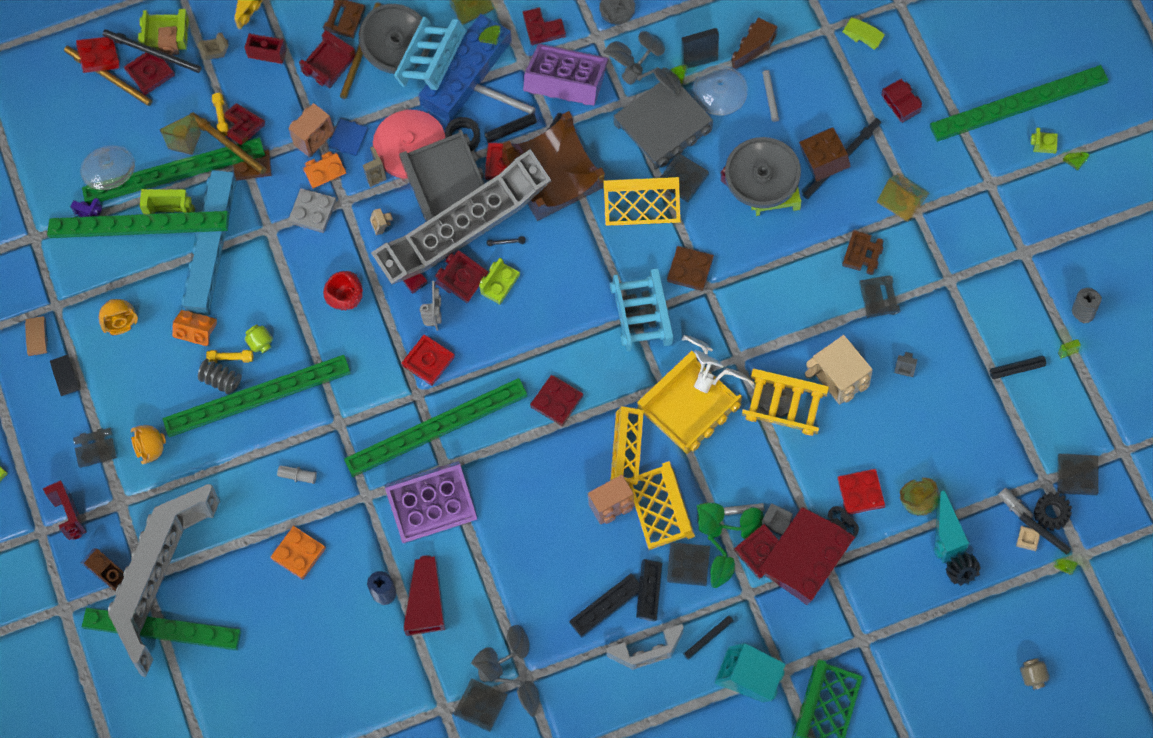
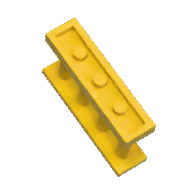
(798, 387)

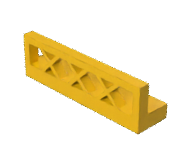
(621, 440)

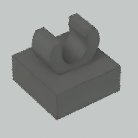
(906, 365)

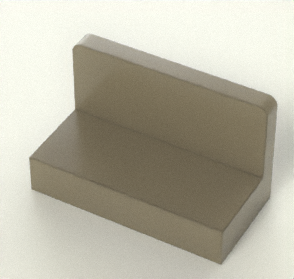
(374, 169)

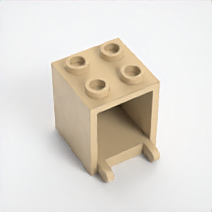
(840, 369)

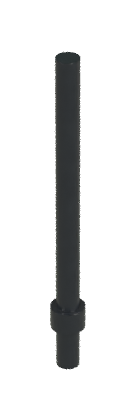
(122, 39)
(864, 135)

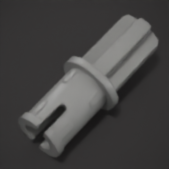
(297, 474)
(1013, 503)

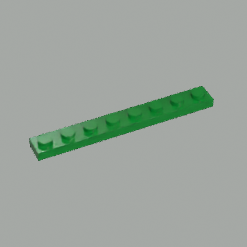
(169, 630)

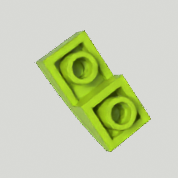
(862, 31)

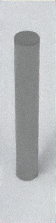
(770, 96)
(740, 509)

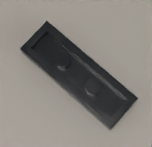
(649, 590)

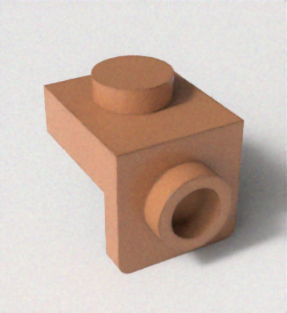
(167, 40)

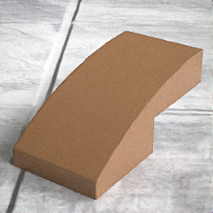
(36, 336)

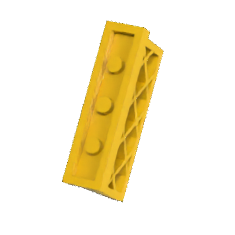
(642, 184)
(677, 502)

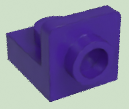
(85, 210)

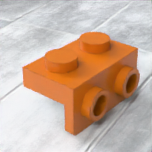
(324, 169)
(193, 327)

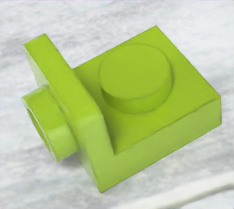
(1044, 142)

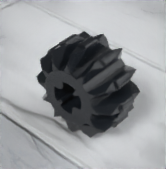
(963, 568)

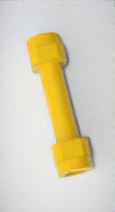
(218, 102)
(246, 356)

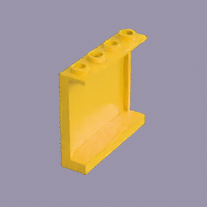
(683, 410)

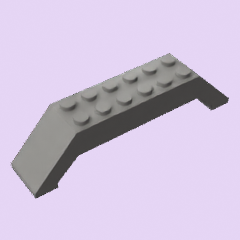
(463, 220)
(150, 564)

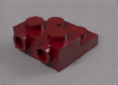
(460, 276)

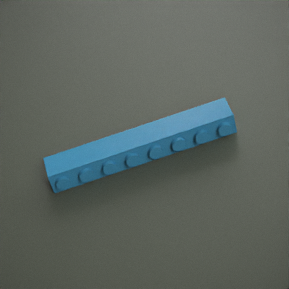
(209, 246)

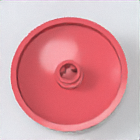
(404, 132)

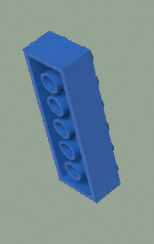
(466, 70)

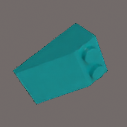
(949, 534)

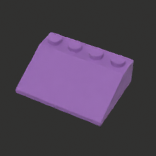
(565, 74)
(430, 502)

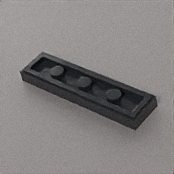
(605, 605)

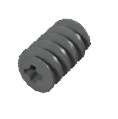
(1086, 305)
(218, 378)

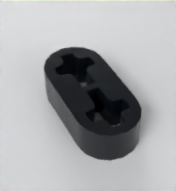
(846, 520)

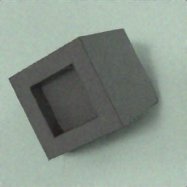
(777, 519)

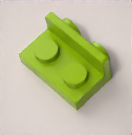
(498, 281)

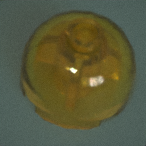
(920, 497)

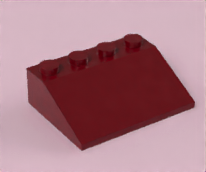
(806, 555)

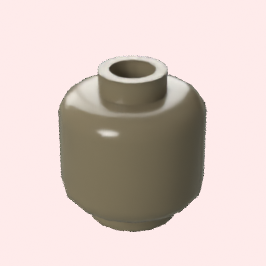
(1034, 673)

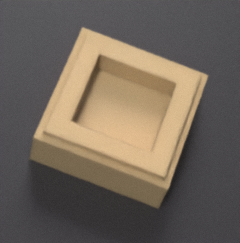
(1028, 539)

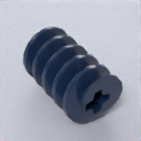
(381, 587)

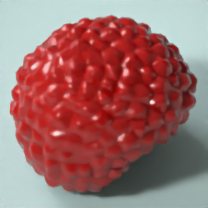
(343, 290)

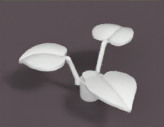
(705, 378)

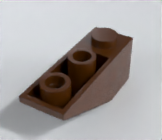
(757, 42)
(103, 568)

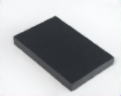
(700, 48)

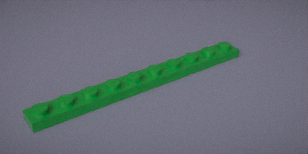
(1018, 103)
(176, 171)
(138, 224)
(256, 396)
(435, 427)

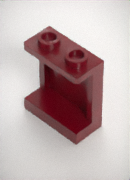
(328, 60)
(58, 495)

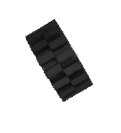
(1061, 503)

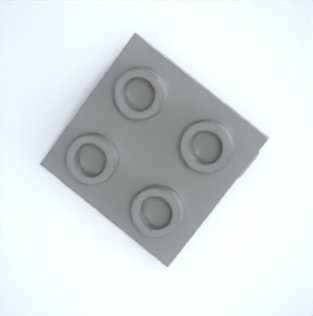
(431, 312)

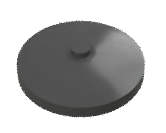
(387, 35)
(762, 172)

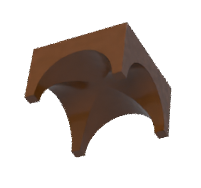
(565, 163)

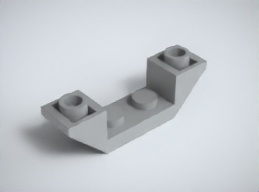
(619, 652)

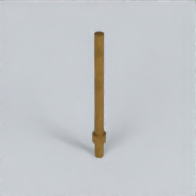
(354, 67)
(141, 97)
(205, 126)

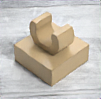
(380, 221)

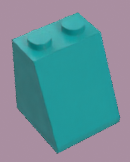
(750, 672)

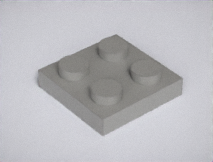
(312, 210)

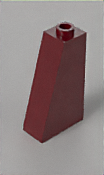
(424, 604)

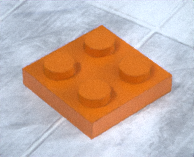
(298, 552)

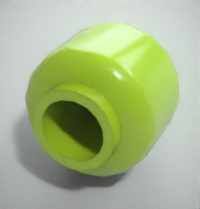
(258, 338)

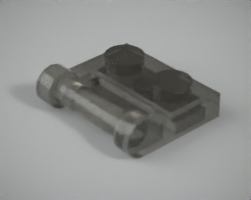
(873, 297)

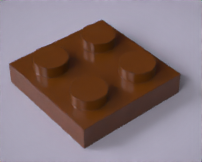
(690, 268)

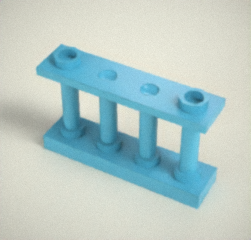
(440, 62)
(660, 315)

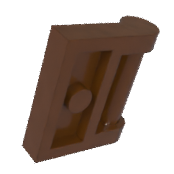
(350, 18)

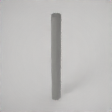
(505, 99)

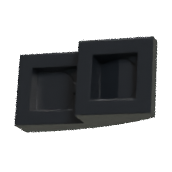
(64, 375)

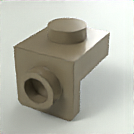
(213, 48)

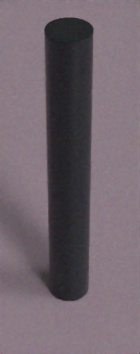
(1044, 533)
(708, 637)

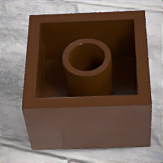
(824, 154)

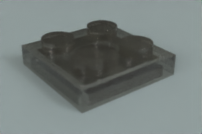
(690, 176)
(1077, 474)
(688, 564)
(480, 705)

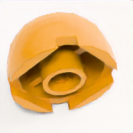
(117, 316)
(147, 443)

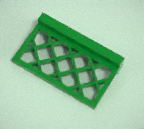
(812, 696)

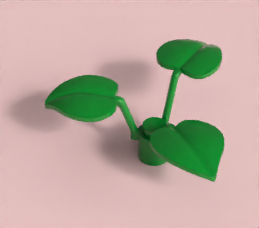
(709, 520)

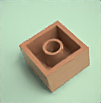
(311, 130)
(611, 500)

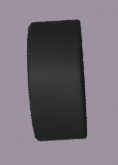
(468, 123)

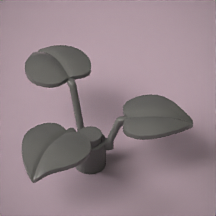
(622, 54)
(490, 669)

